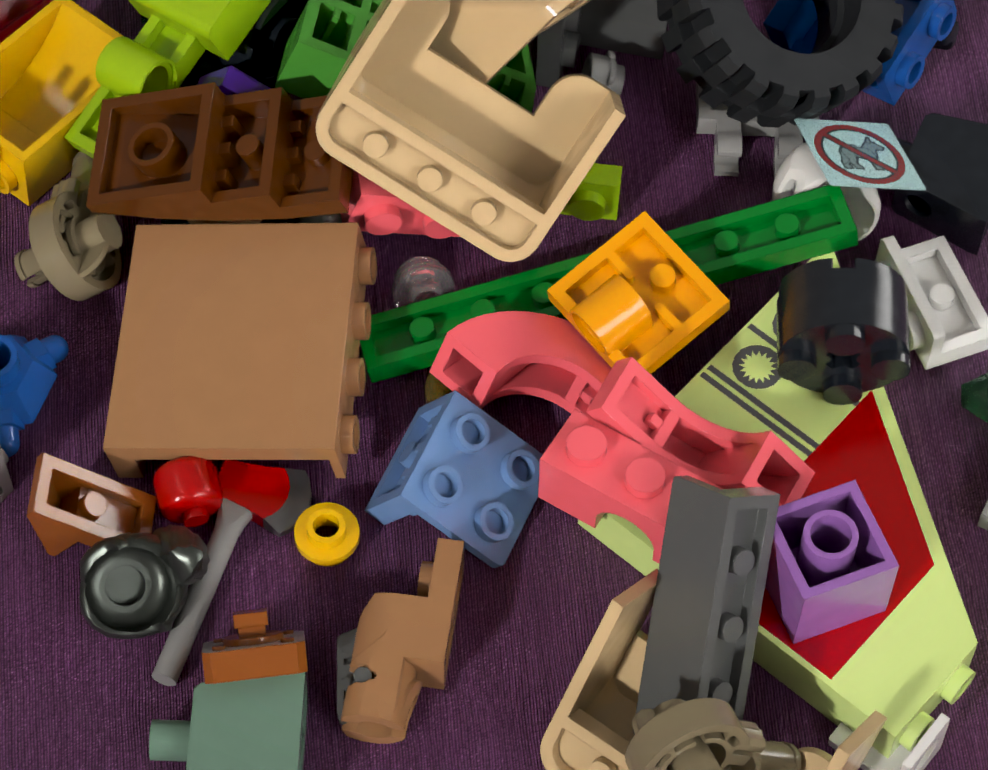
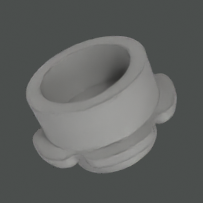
(605, 70)

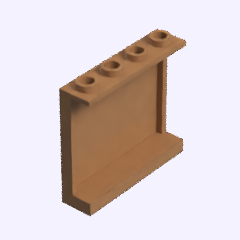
(241, 344)

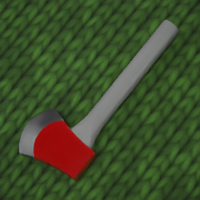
(250, 492)

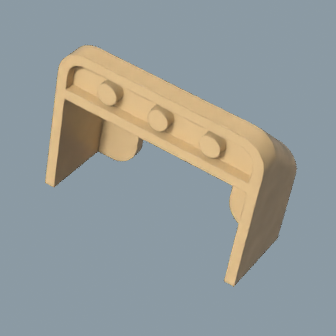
(457, 142)

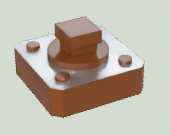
(253, 651)

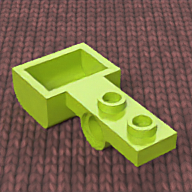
(163, 52)

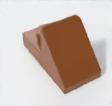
(83, 506)

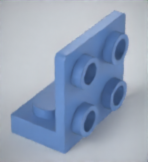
(461, 477)

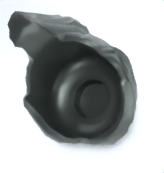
(140, 580)

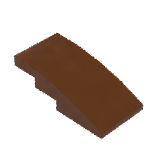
(214, 157)

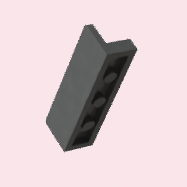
(708, 594)

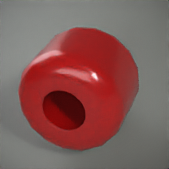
(188, 490)

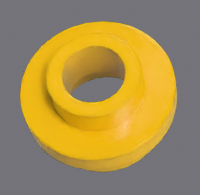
(332, 549)

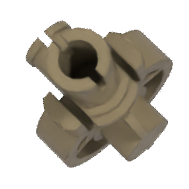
(82, 257)
(703, 737)

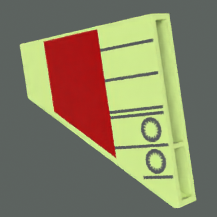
(886, 662)

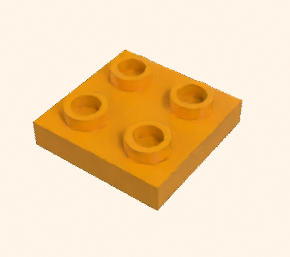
(638, 297)

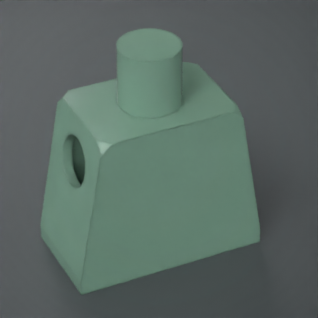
(238, 726)

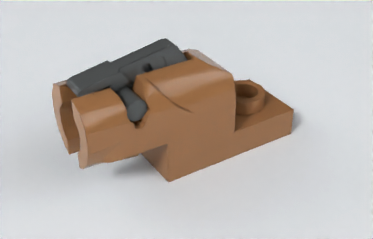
(398, 650)

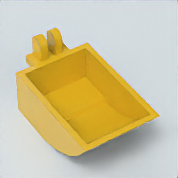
(43, 91)

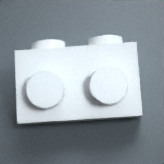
(942, 305)

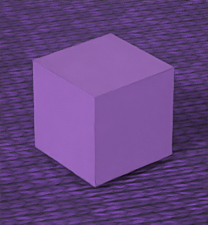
(828, 562)

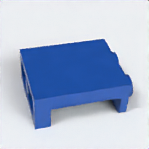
(795, 28)

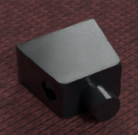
(953, 166)

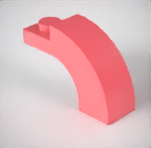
(521, 356)
(650, 415)

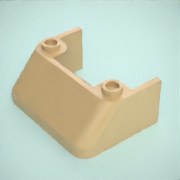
(602, 698)

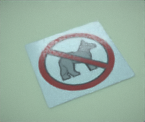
(859, 154)

